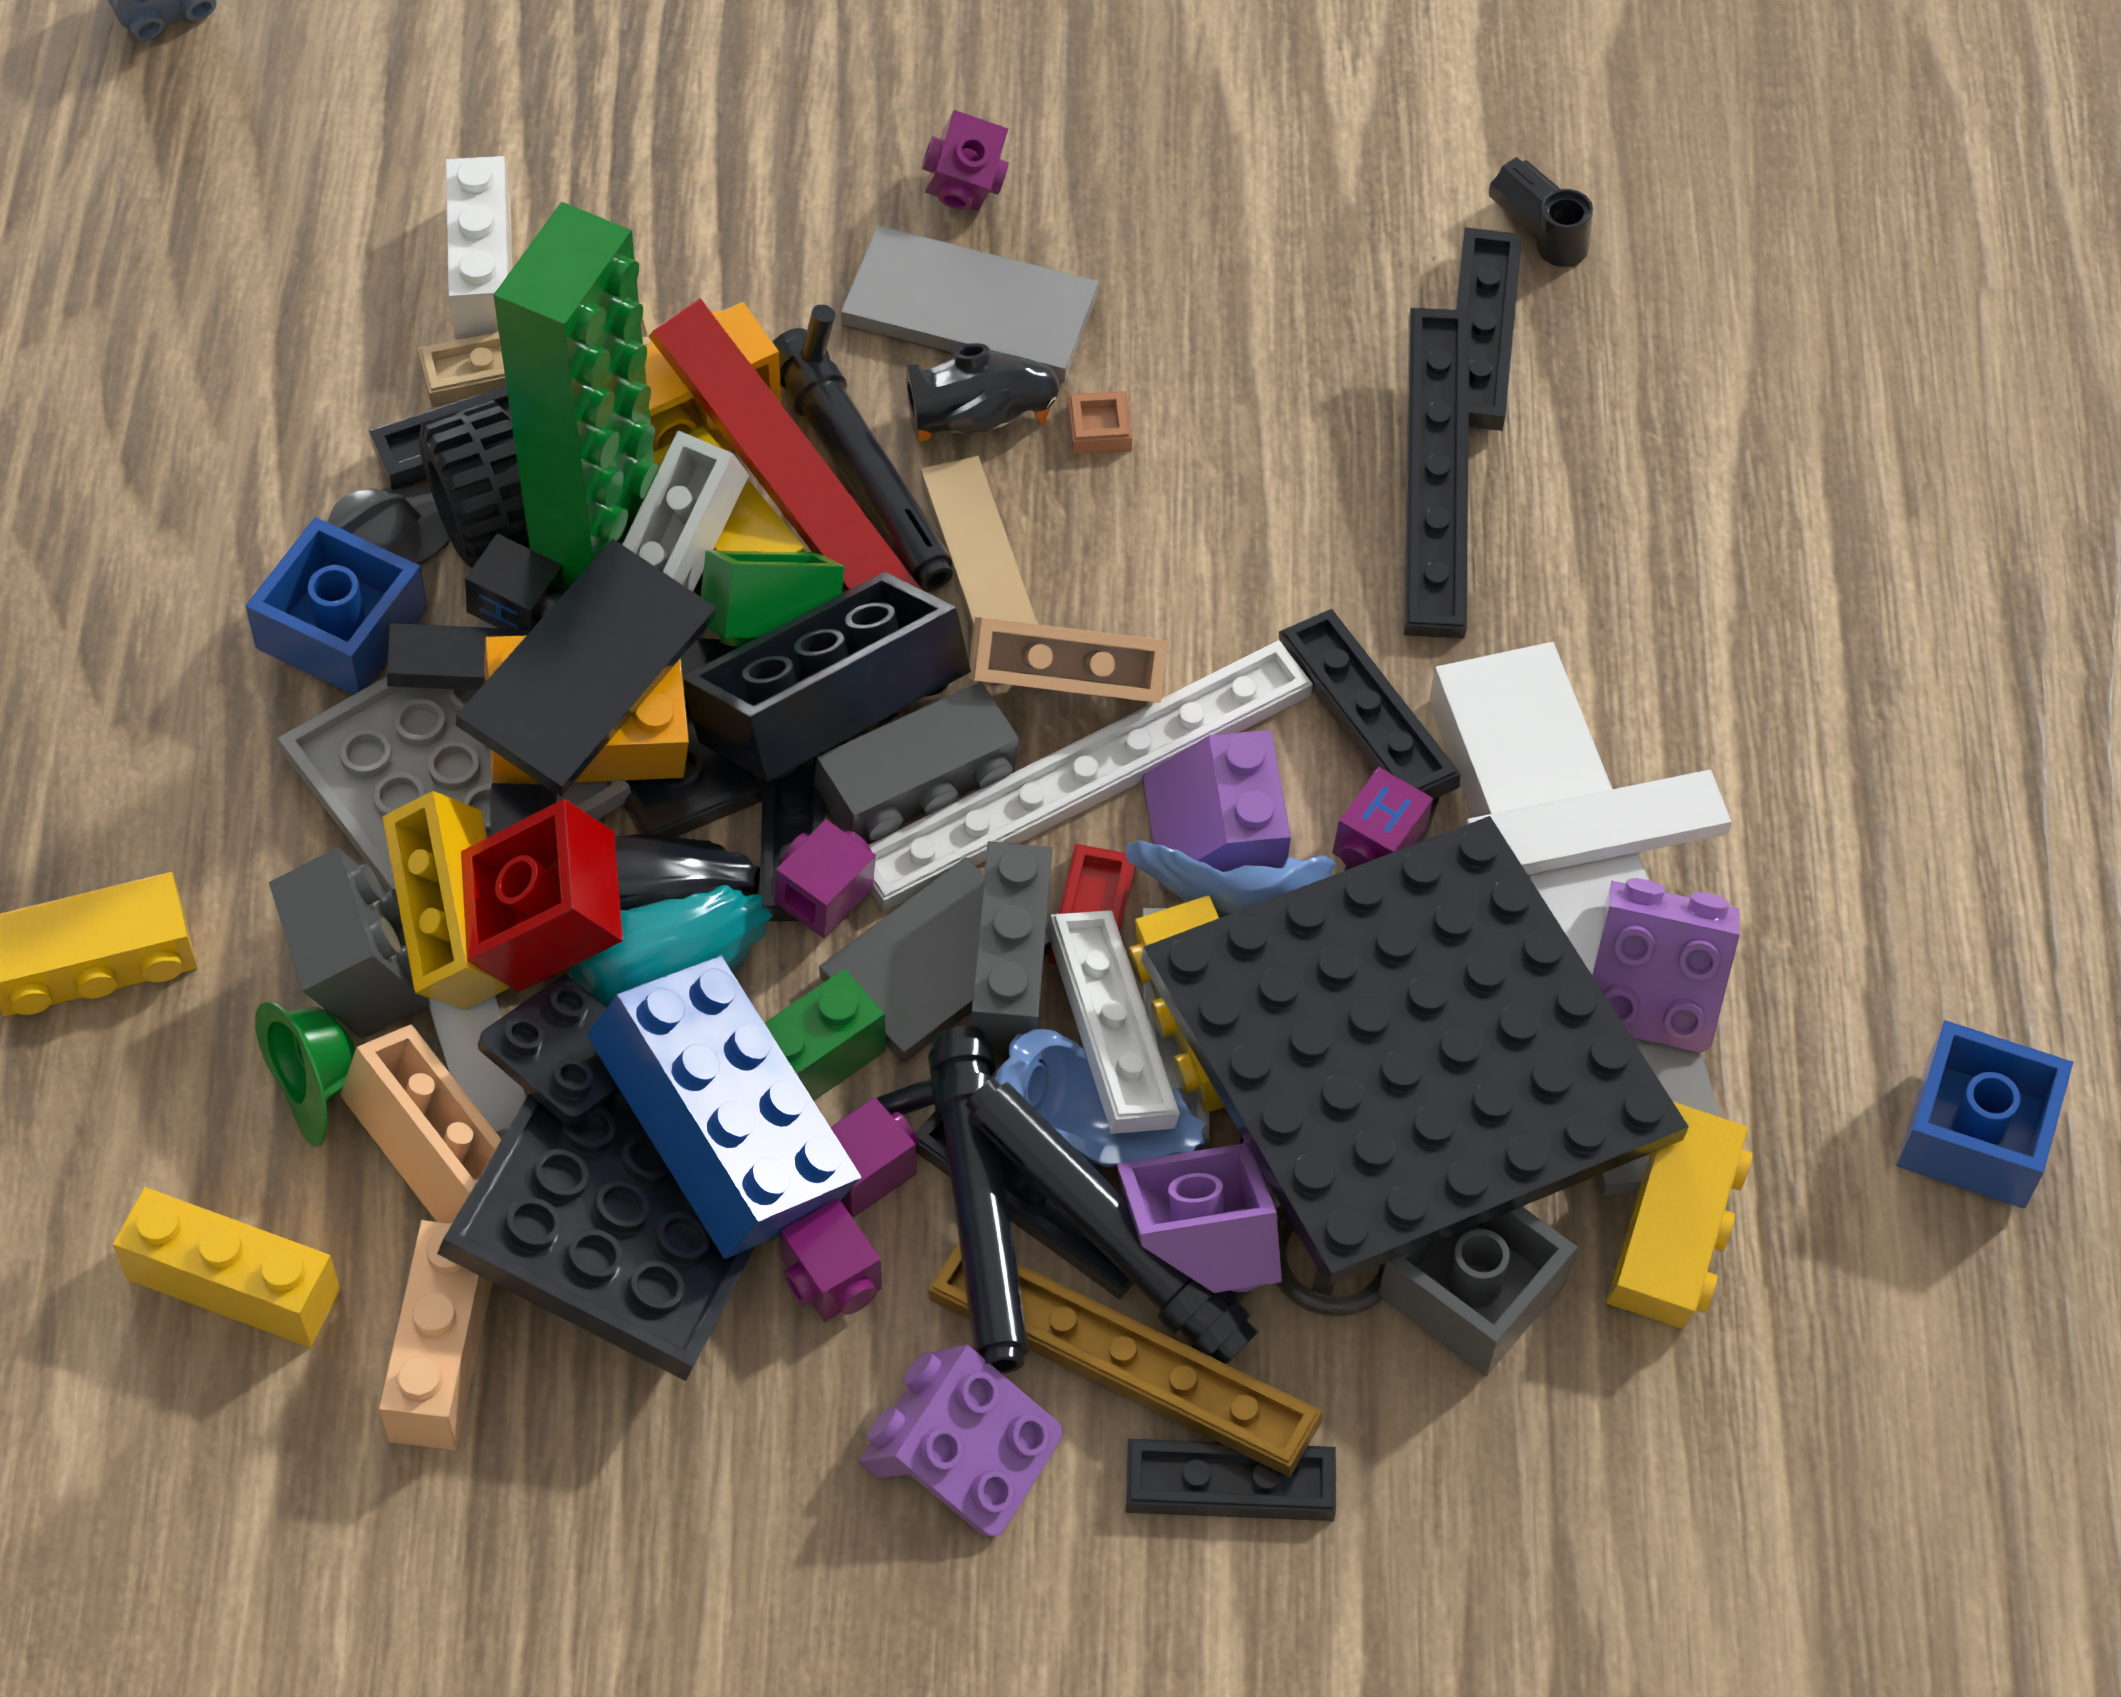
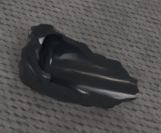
(676, 867)

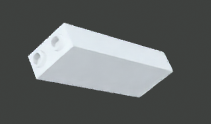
(1526, 744)

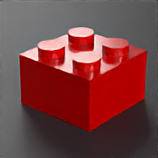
(541, 896)

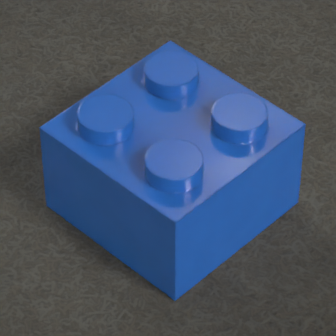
(334, 604)
(1985, 1114)

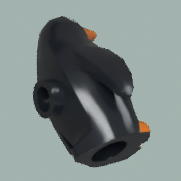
(978, 391)

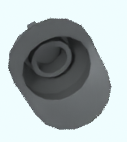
(394, 519)

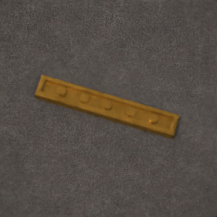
(1151, 1368)

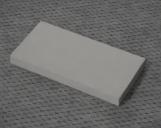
(963, 296)

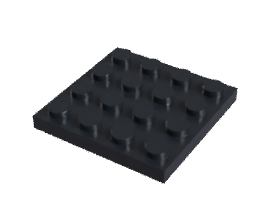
(596, 1234)

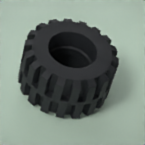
(475, 478)

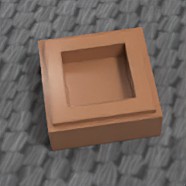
(1099, 422)

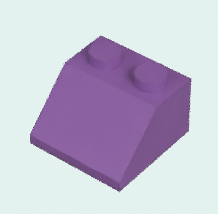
(1221, 802)
(1206, 1216)

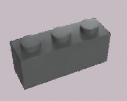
(917, 763)
(1011, 941)

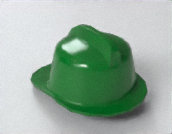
(307, 1059)

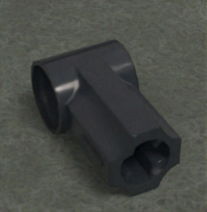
(1553, 215)

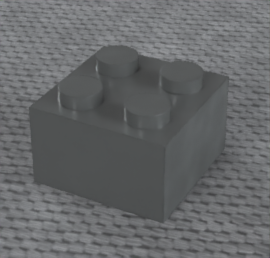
(347, 942)
(1481, 1284)

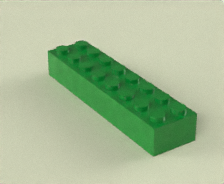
(577, 386)

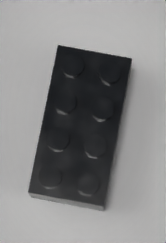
(826, 676)

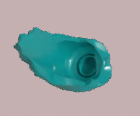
(674, 937)

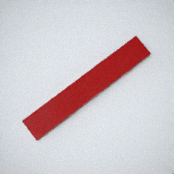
(773, 446)

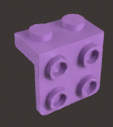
(1666, 961)
(964, 1437)

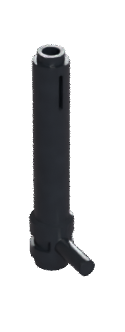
(819, 393)
(958, 1068)
(1208, 1319)

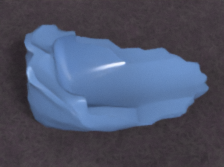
(1230, 889)
(1061, 1087)

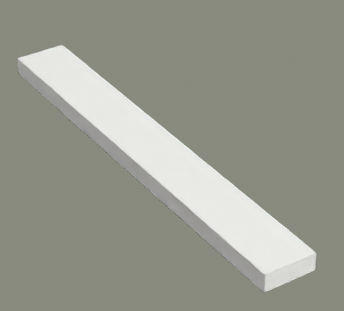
(1085, 772)

